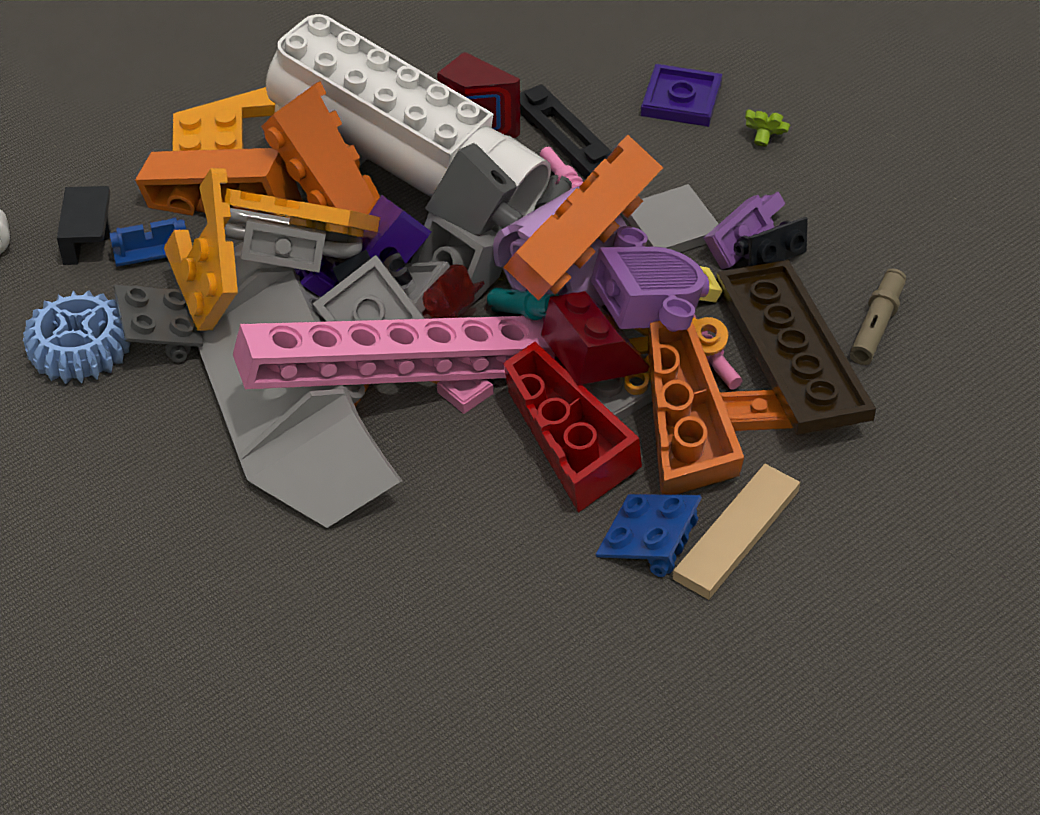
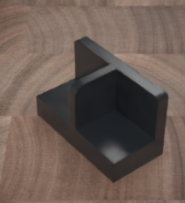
(82, 220)

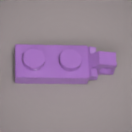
(748, 219)

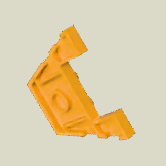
(219, 122)
(307, 214)
(208, 268)

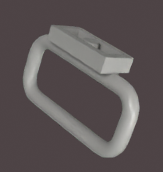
(276, 242)

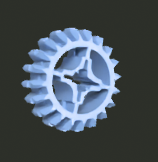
(75, 337)

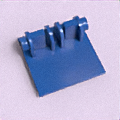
(651, 529)

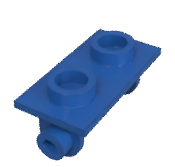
(134, 246)

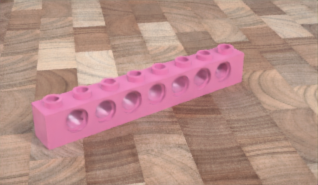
(381, 350)

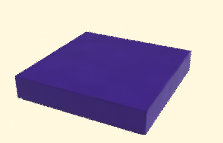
(681, 95)

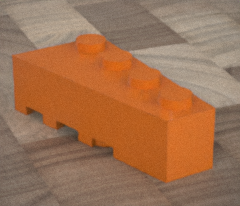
(173, 178)
(583, 219)
(690, 418)

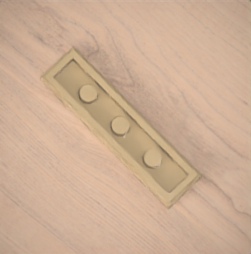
(736, 531)

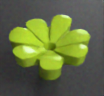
(765, 125)

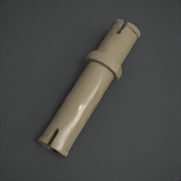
(882, 305)

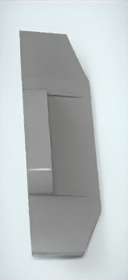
(292, 440)

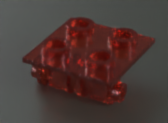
(450, 293)

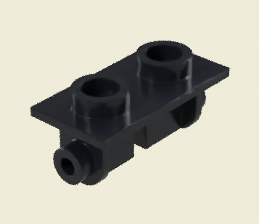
(774, 244)

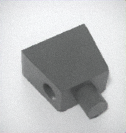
(474, 193)

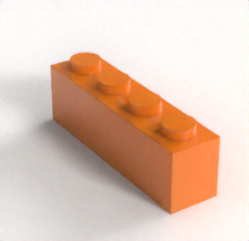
(318, 155)

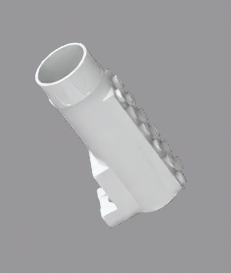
(395, 110)

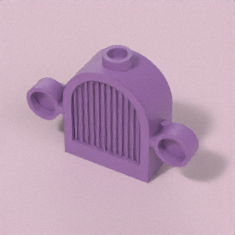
(647, 282)

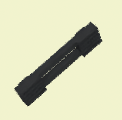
(538, 104)

